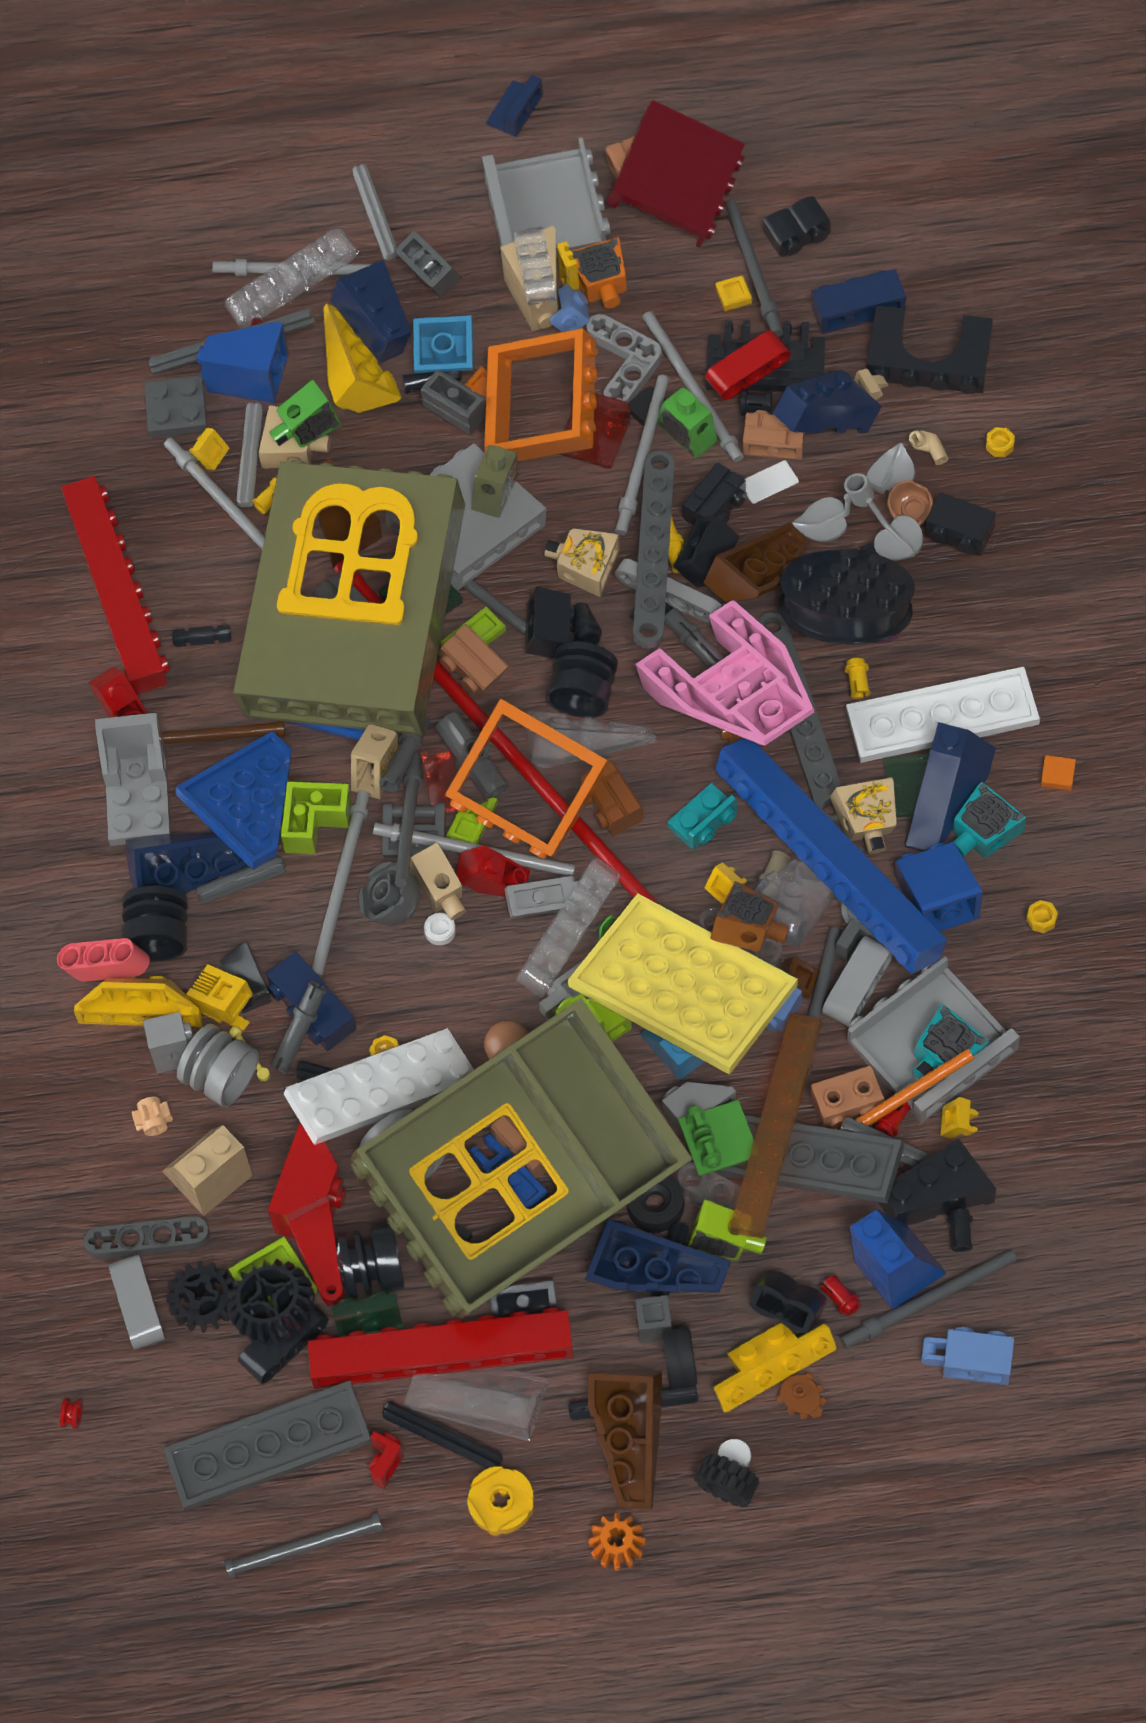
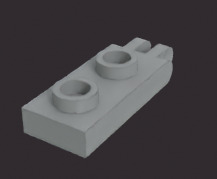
(538, 896)

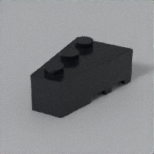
(939, 1185)

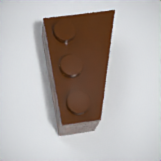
(336, 524)

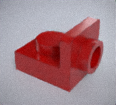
(385, 1464)

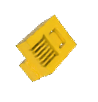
(221, 996)

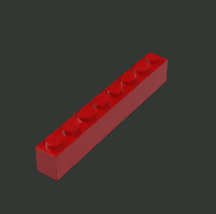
(114, 585)
(440, 1348)

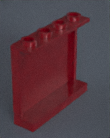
(678, 170)

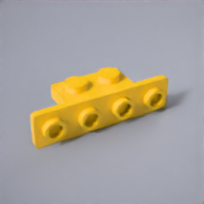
(771, 1360)

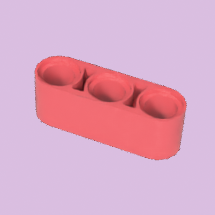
(103, 959)

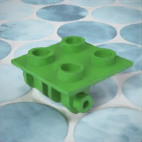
(717, 1137)

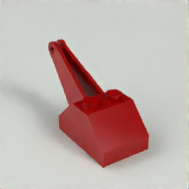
(305, 1210)

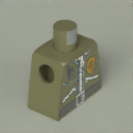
(497, 470)

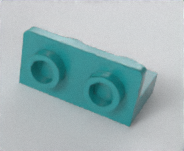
(703, 816)

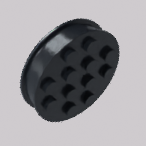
(846, 596)

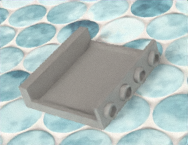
(548, 193)
(482, 536)
(895, 1025)

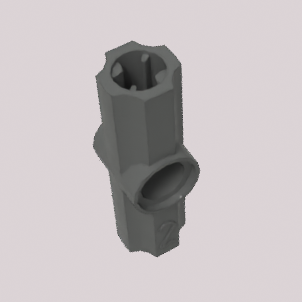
(460, 741)

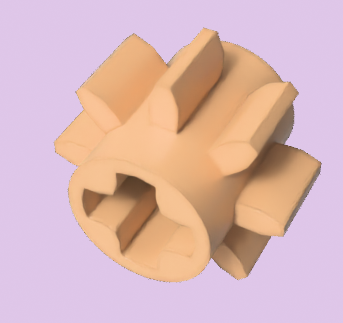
(152, 1116)

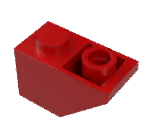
(116, 694)
(489, 871)

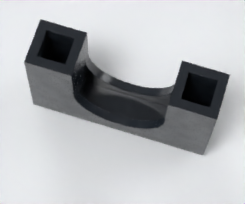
(960, 371)

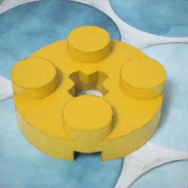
(497, 1519)

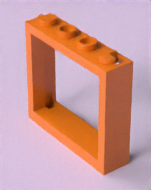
(584, 399)
(512, 831)

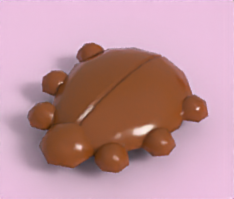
(802, 1396)

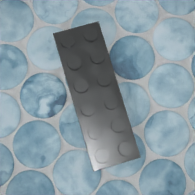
(834, 1162)
(267, 1445)

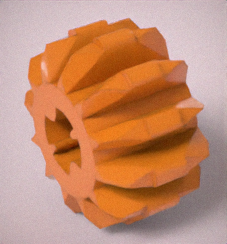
(603, 1545)

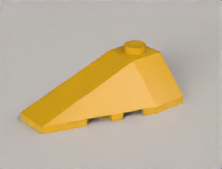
(352, 369)

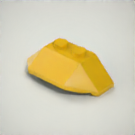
(134, 1000)

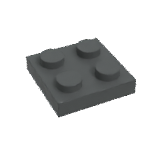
(175, 406)

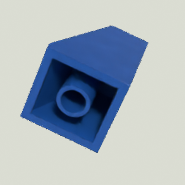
(245, 362)
(940, 885)
(892, 1258)

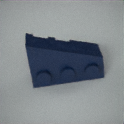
(373, 310)
(827, 403)

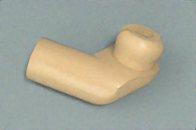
(929, 443)

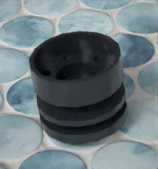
(581, 679)
(156, 921)
(370, 1261)

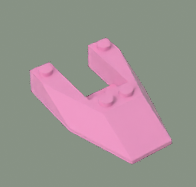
(746, 693)

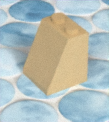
(538, 314)
(210, 1169)

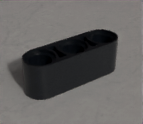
(267, 1360)

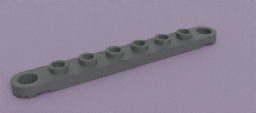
(653, 549)
(808, 734)

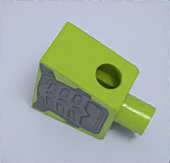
(713, 1233)

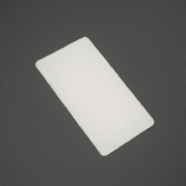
(770, 481)

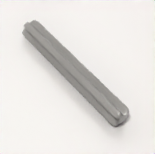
(375, 212)
(249, 455)

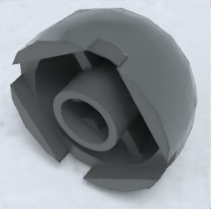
(385, 901)

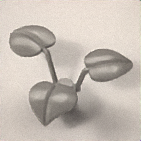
(826, 520)

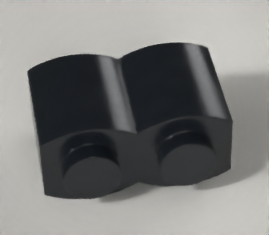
(797, 226)
(783, 1299)

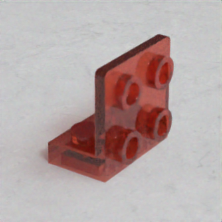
(611, 424)

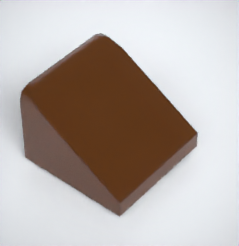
(803, 972)

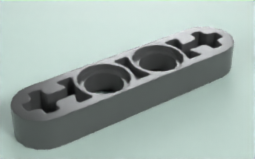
(146, 1231)

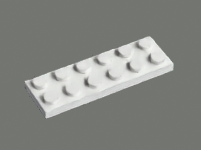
(910, 718)
(377, 1086)

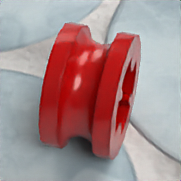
(71, 1413)

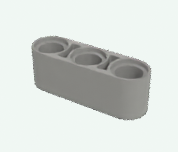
(857, 981)
(136, 1302)

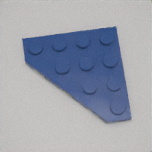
(244, 798)

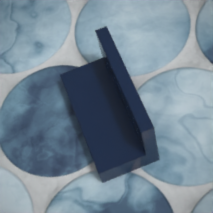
(516, 106)

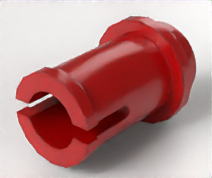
(891, 1121)
(841, 1296)

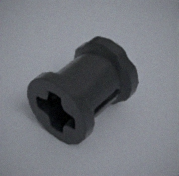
(755, 401)

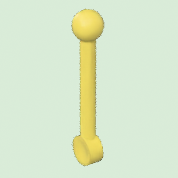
(262, 1073)

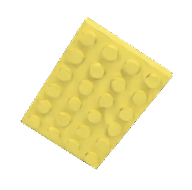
(683, 983)

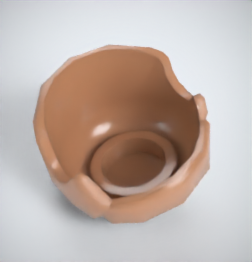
(910, 500)
(502, 1036)

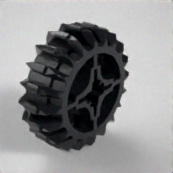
(289, 1292)

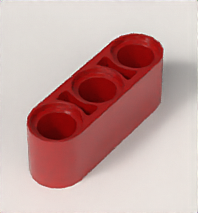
(747, 365)

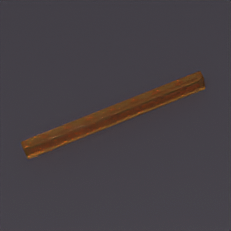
(776, 1126)

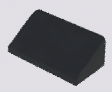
(243, 965)
(524, 1296)

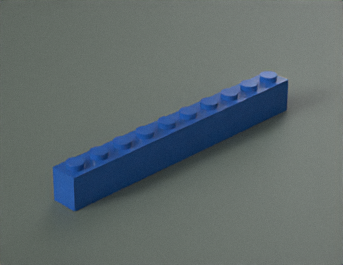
(831, 855)

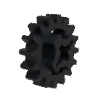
(195, 1284)

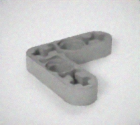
(634, 356)

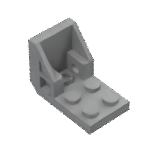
(134, 776)

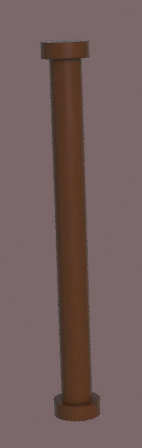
(224, 733)

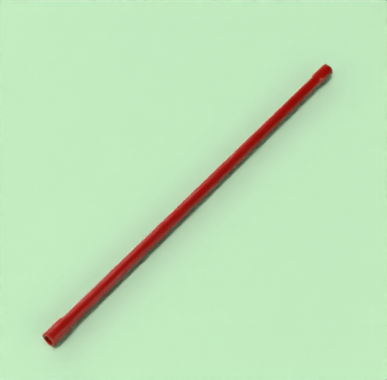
(519, 761)

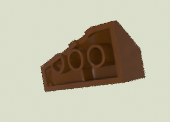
(756, 565)
(627, 1419)

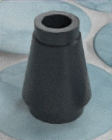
(585, 625)

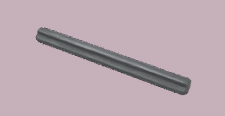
(189, 354)

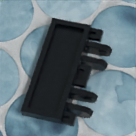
(801, 366)

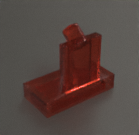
(439, 775)

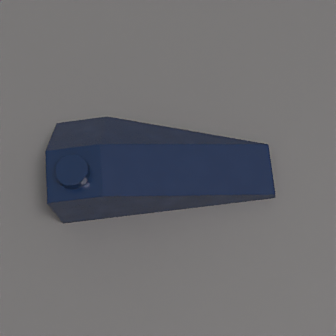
(953, 771)
(180, 860)
(644, 1262)

